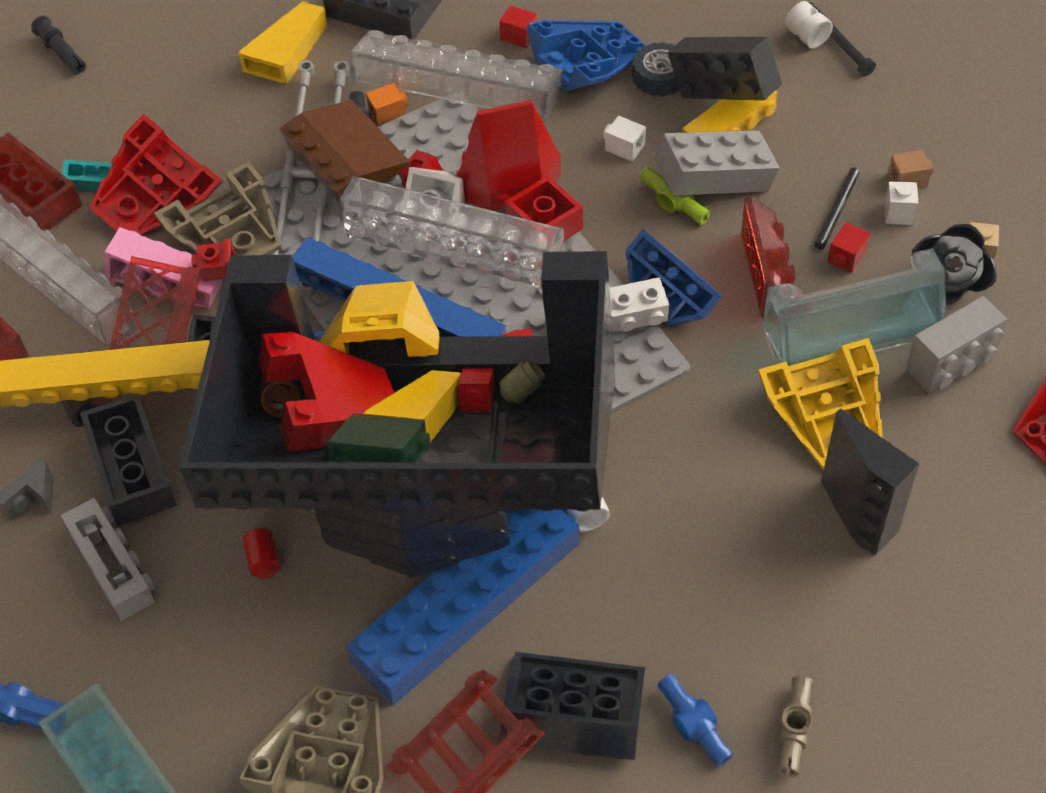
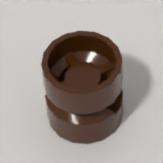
(275, 394)

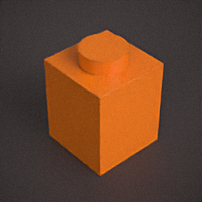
(386, 103)

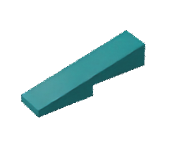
(85, 174)

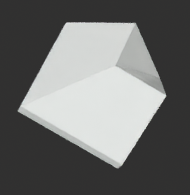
(436, 184)

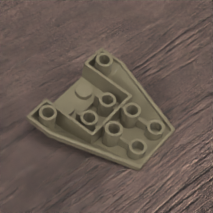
(320, 747)

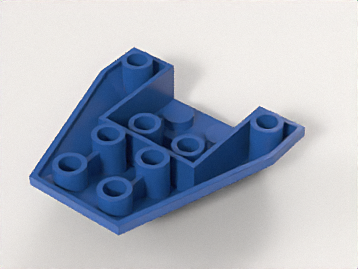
(583, 49)

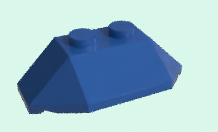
(687, 292)

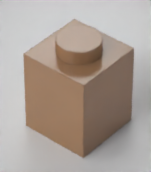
(911, 167)

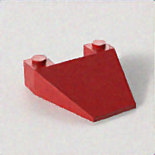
(332, 382)

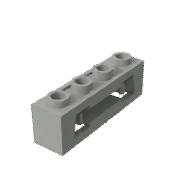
(84, 527)

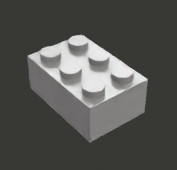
(956, 345)

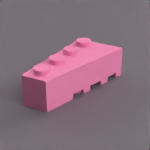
(131, 243)

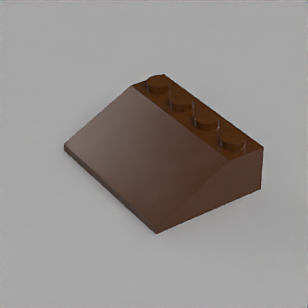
(342, 144)

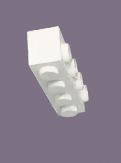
(638, 305)

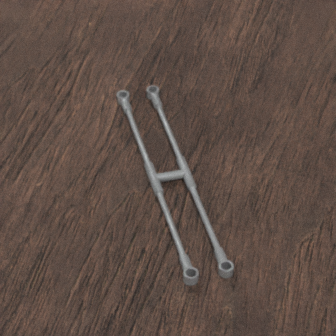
(307, 71)

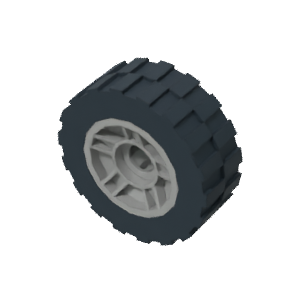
(653, 70)

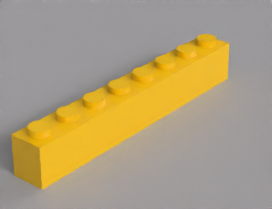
(102, 373)

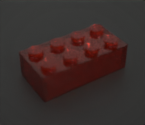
(35, 185)

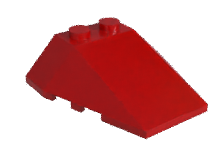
(506, 155)
(148, 176)

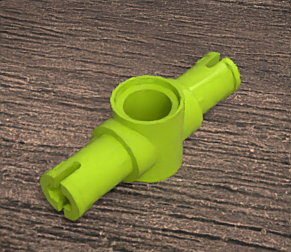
(670, 203)

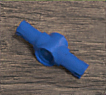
(694, 720)

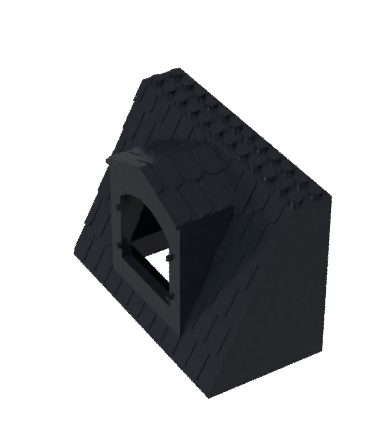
(411, 514)

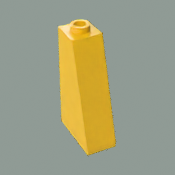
(284, 44)
(427, 398)

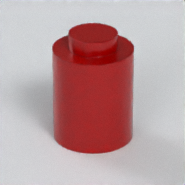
(261, 553)

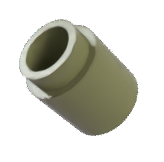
(521, 382)

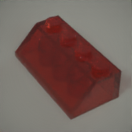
(765, 249)

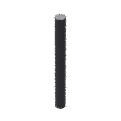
(837, 208)

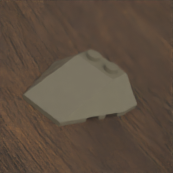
(234, 213)

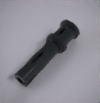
(53, 39)

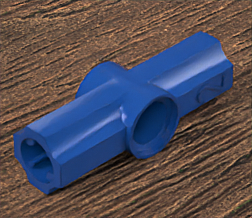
(22, 706)

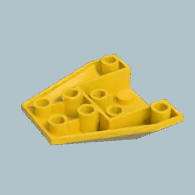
(384, 313)

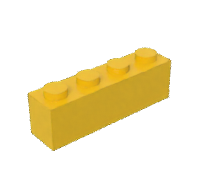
(733, 115)

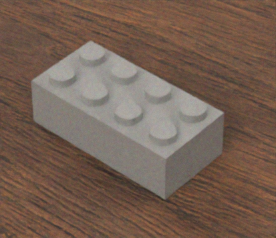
(716, 162)

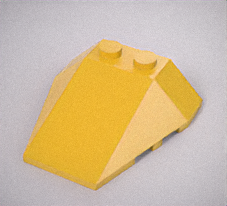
(816, 389)

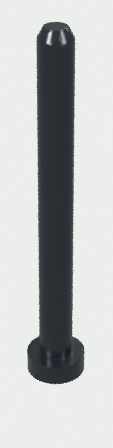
(865, 65)

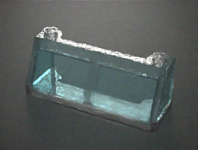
(880, 308)

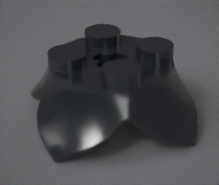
(967, 243)

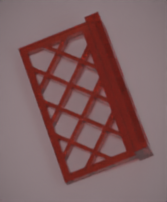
(182, 308)

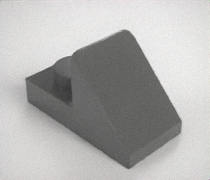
(30, 486)

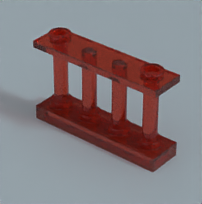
(496, 758)

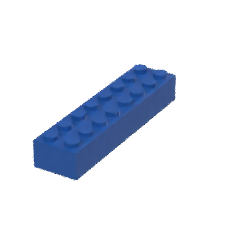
(458, 603)

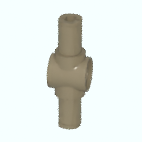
(791, 739)

